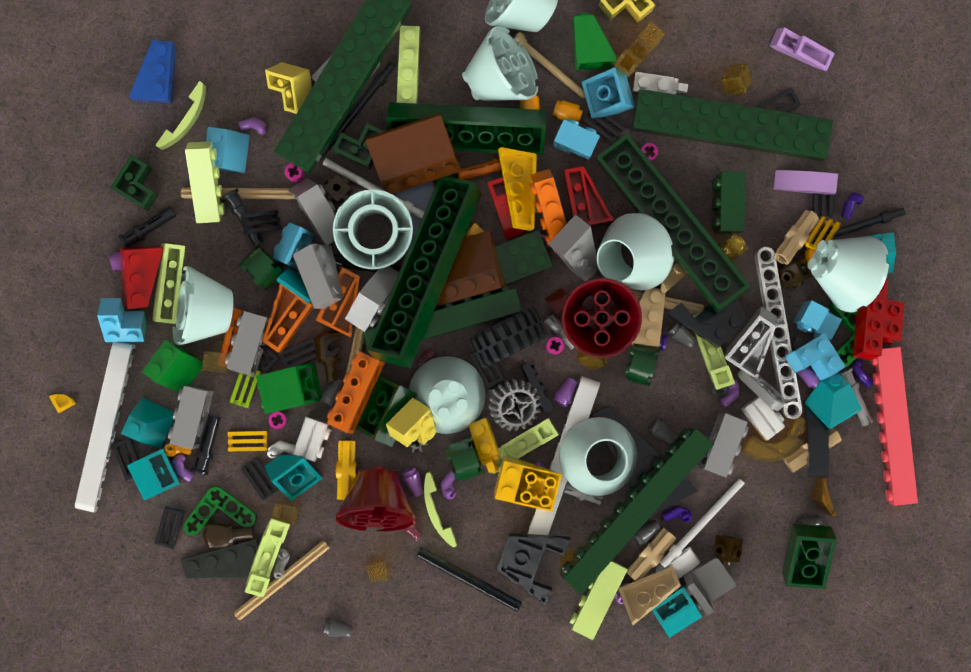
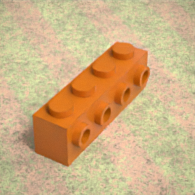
(548, 203)
(355, 392)

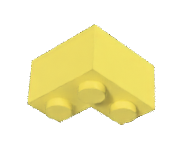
(637, 8)
(292, 82)
(412, 424)

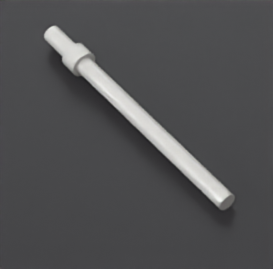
(368, 185)
(676, 550)

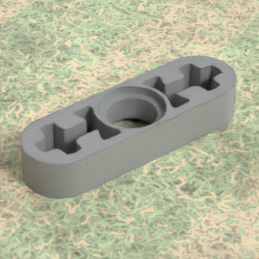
(763, 390)

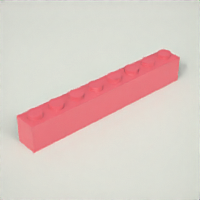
(894, 427)

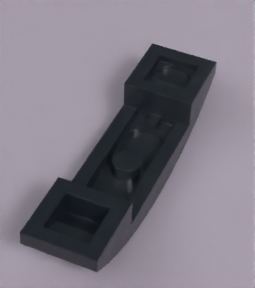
(817, 445)

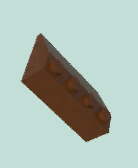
(413, 154)
(473, 270)

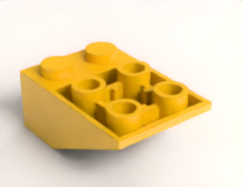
(527, 484)

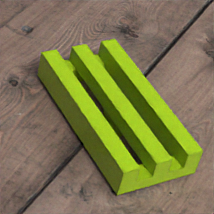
(240, 402)

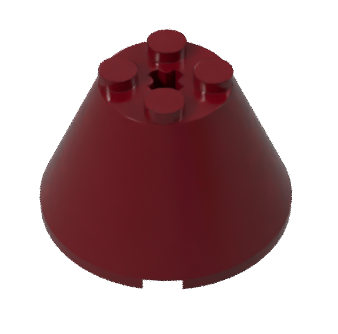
(614, 328)
(376, 501)

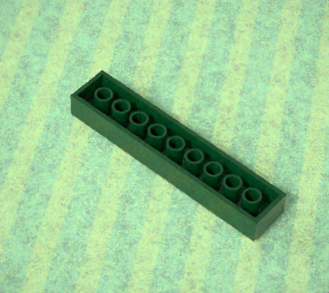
(341, 82)
(732, 125)
(692, 245)
(424, 271)
(635, 509)

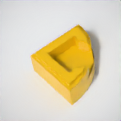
(62, 402)

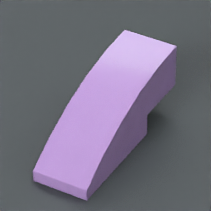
(801, 48)
(805, 181)

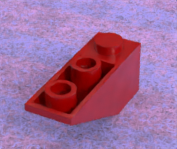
(500, 201)

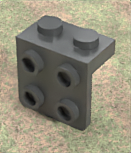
(708, 583)

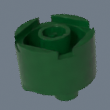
(261, 267)
(642, 364)
(465, 459)

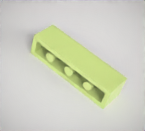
(408, 64)
(204, 181)
(168, 283)
(598, 600)

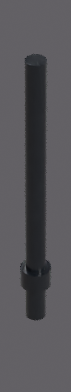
(380, 80)
(883, 217)

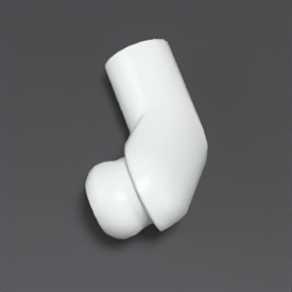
(280, 447)

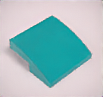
(293, 281)

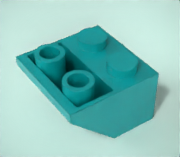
(153, 474)
(676, 612)

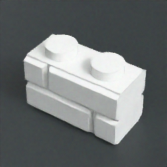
(763, 418)
(311, 439)

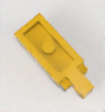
(485, 444)

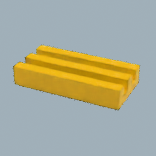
(828, 224)
(231, 441)

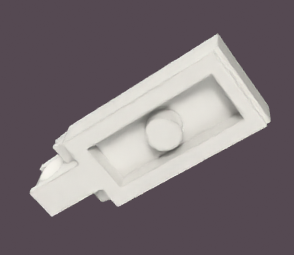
(658, 83)

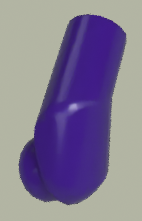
(850, 203)
(861, 375)
(678, 512)

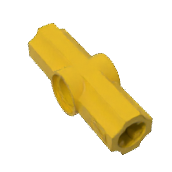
(345, 467)

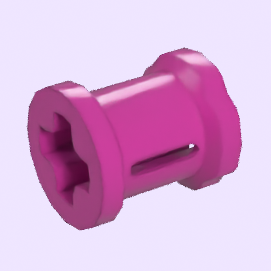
(295, 178)
(549, 343)

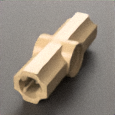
(796, 237)
(799, 458)
(651, 555)

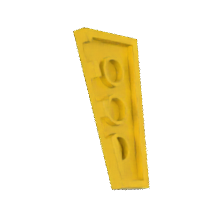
(516, 172)

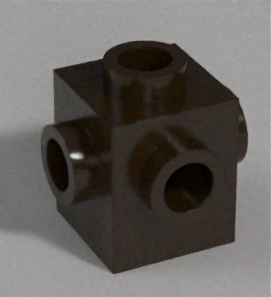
(341, 195)
(794, 273)
(727, 549)

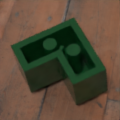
(356, 150)
(130, 183)

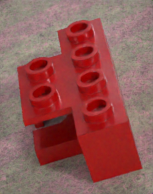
(877, 325)

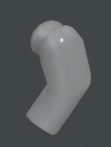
(281, 561)

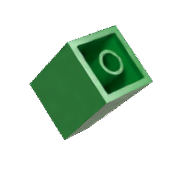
(590, 44)
(173, 366)
(289, 388)

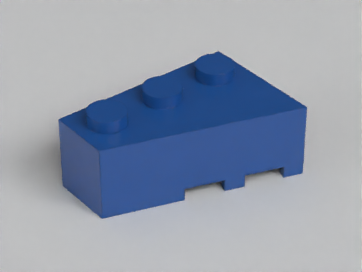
(156, 74)

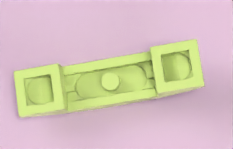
(168, 138)
(715, 363)
(528, 441)
(445, 533)
(265, 557)

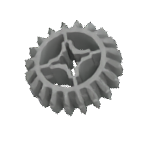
(499, 408)

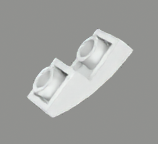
(683, 564)

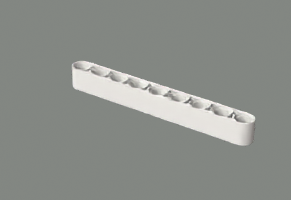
(784, 340)
(579, 411)
(103, 427)

